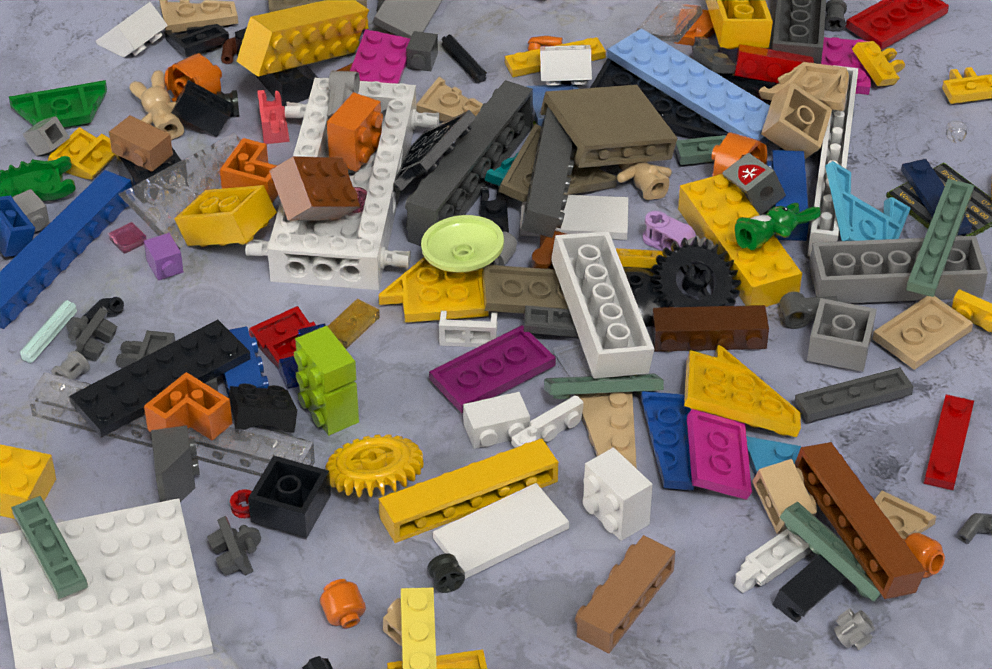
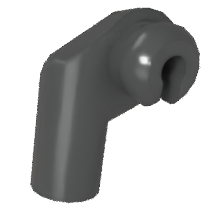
(975, 524)

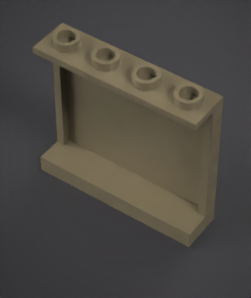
(611, 125)

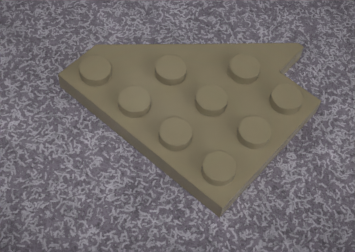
(519, 175)

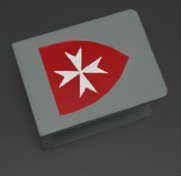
(756, 181)

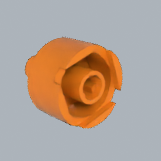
(196, 69)
(735, 147)

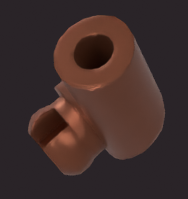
(229, 50)

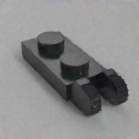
(495, 209)

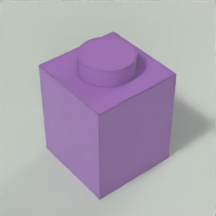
(163, 256)

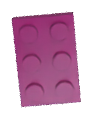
(840, 53)
(381, 57)
(719, 454)

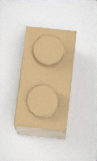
(781, 487)

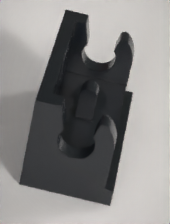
(202, 108)
(808, 588)

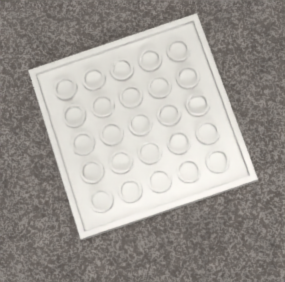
(138, 601)

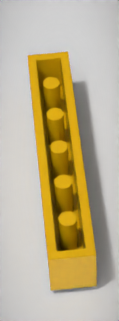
(466, 490)

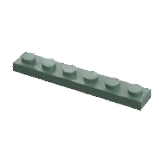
(940, 238)

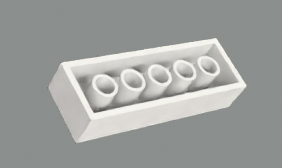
(602, 305)

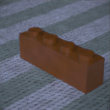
(708, 327)

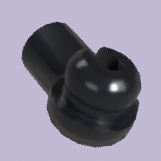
(112, 305)

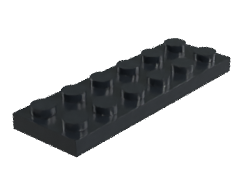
(122, 395)

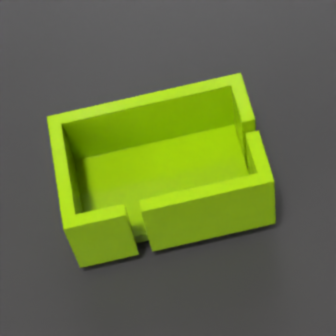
(327, 380)

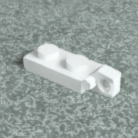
(551, 422)
(771, 560)

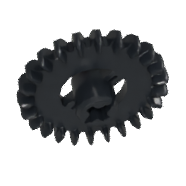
(695, 277)

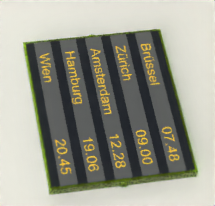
(978, 211)

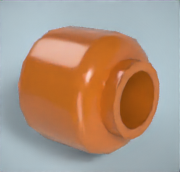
(927, 551)
(342, 603)

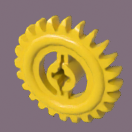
(374, 464)

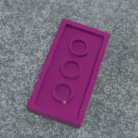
(492, 368)

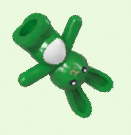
(778, 221)

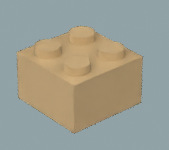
(796, 120)

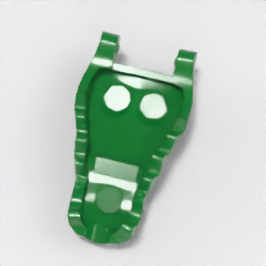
(40, 176)

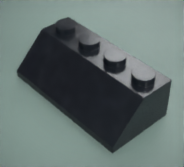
(292, 84)

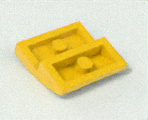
(86, 153)

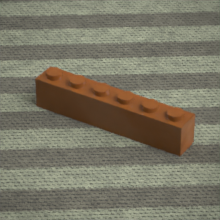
(859, 521)

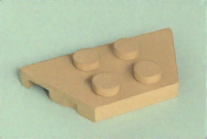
(821, 81)

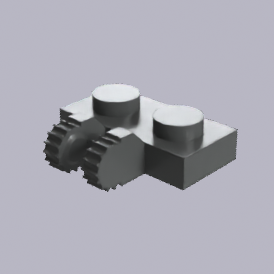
(136, 350)

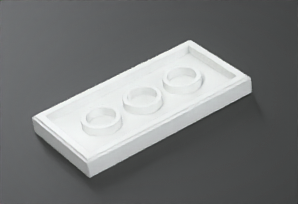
(590, 215)
(501, 530)

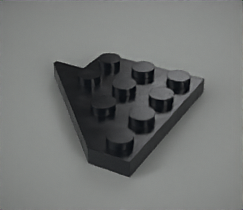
(429, 147)

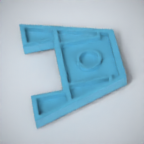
(858, 219)

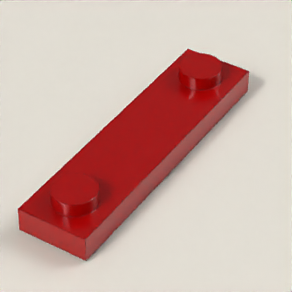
(949, 442)

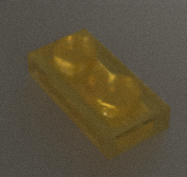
(354, 322)

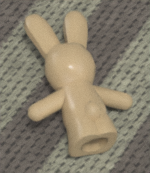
(158, 105)
(649, 178)

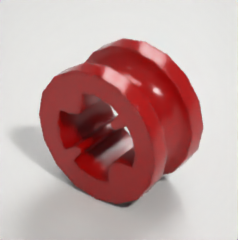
(238, 497)

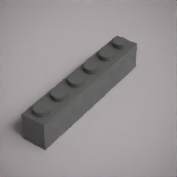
(549, 178)

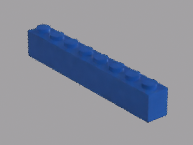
(60, 244)

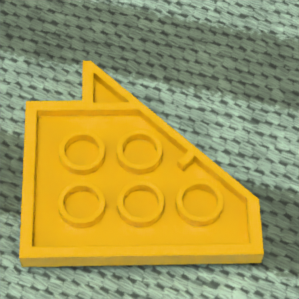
(430, 290)
(734, 392)

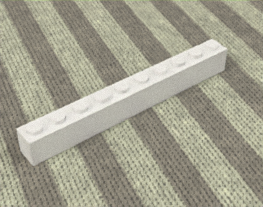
(835, 149)

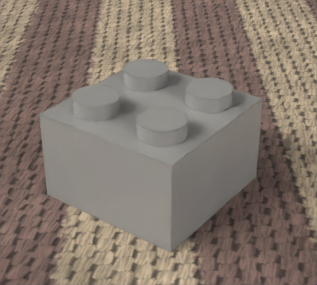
(841, 334)

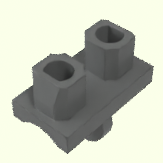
(86, 333)
(237, 543)

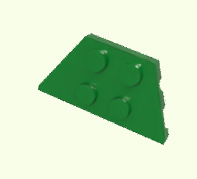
(70, 104)

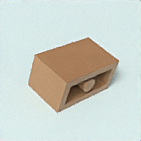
(140, 143)

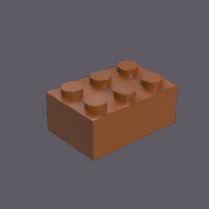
(315, 188)

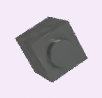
(422, 51)

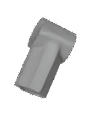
(341, 86)

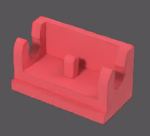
(272, 119)

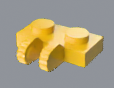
(877, 62)
(968, 88)

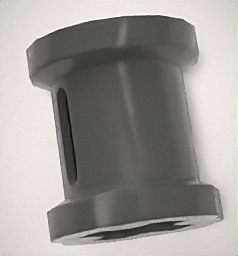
(835, 15)

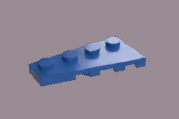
(669, 436)

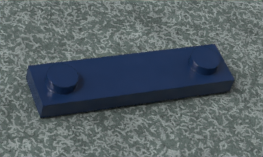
(928, 187)

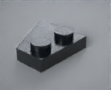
(197, 39)

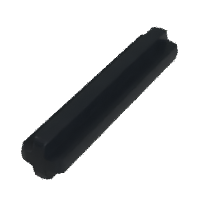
(464, 59)

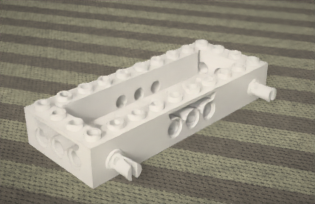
(355, 247)

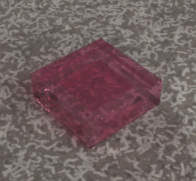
(127, 237)

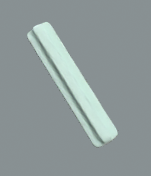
(48, 331)

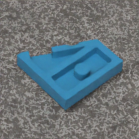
(767, 452)

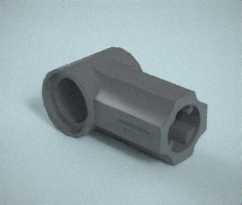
(800, 310)

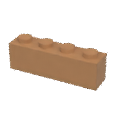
(625, 593)

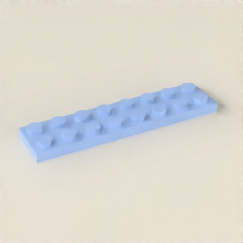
(691, 84)

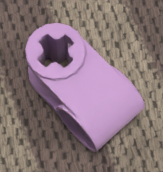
(665, 232)

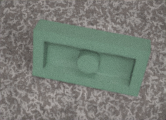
(697, 149)

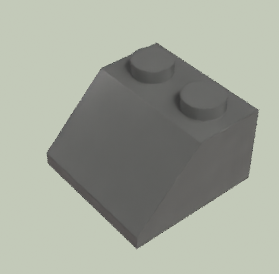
(174, 462)

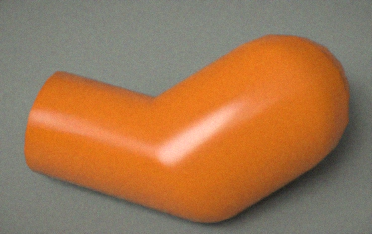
(536, 42)

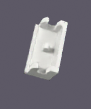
(467, 332)

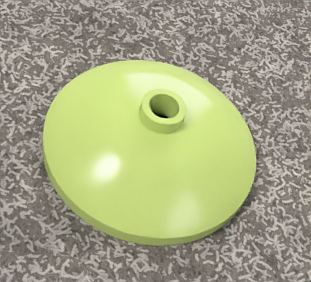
(462, 243)

